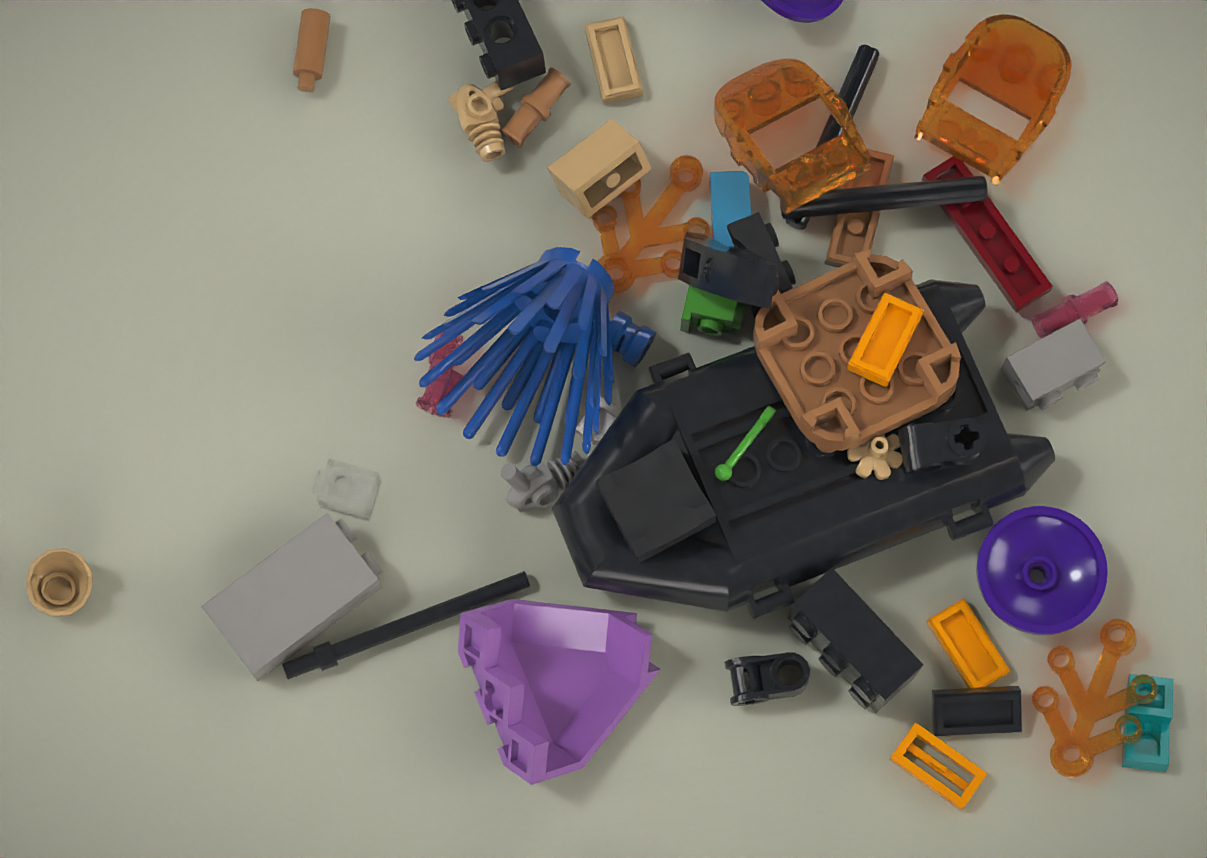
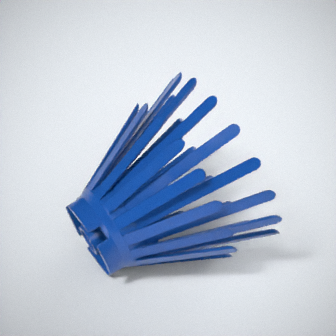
(554, 309)

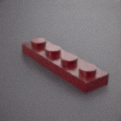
(993, 242)

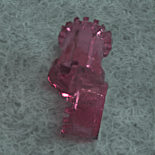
(441, 386)

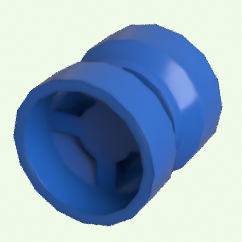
(630, 339)

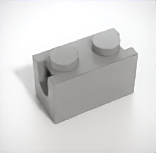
(1053, 366)

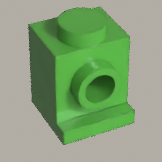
(711, 312)

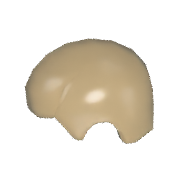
(59, 582)

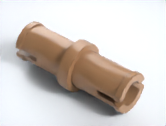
(535, 107)

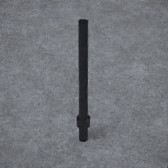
(327, 655)

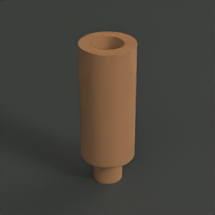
(311, 48)

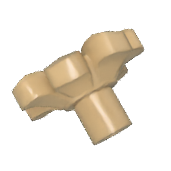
(876, 456)

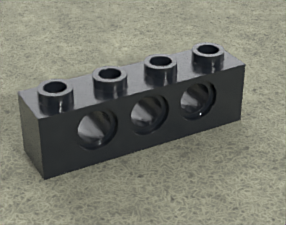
(508, 61)

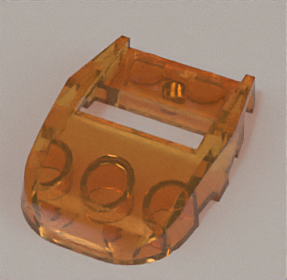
(1011, 65)
(765, 97)

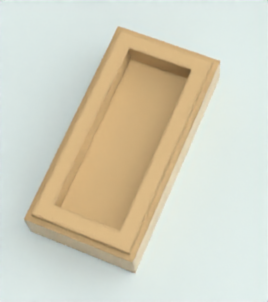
(613, 60)

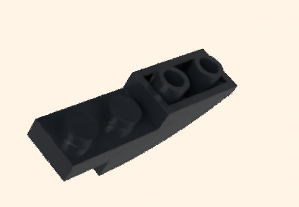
(727, 271)

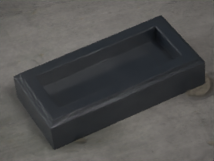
(976, 711)

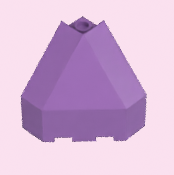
(554, 679)

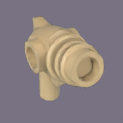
(479, 118)

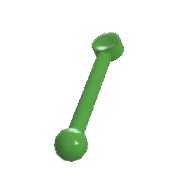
(724, 471)

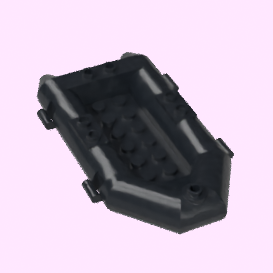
(787, 503)

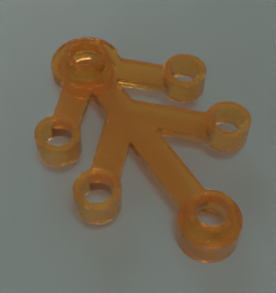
(647, 231)
(1093, 704)

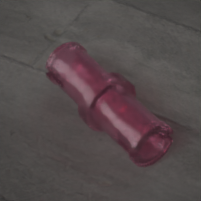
(1075, 308)

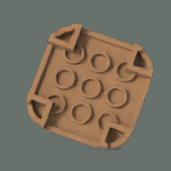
(813, 335)

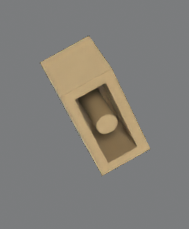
(599, 168)

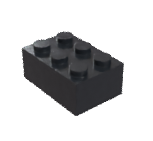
(853, 641)

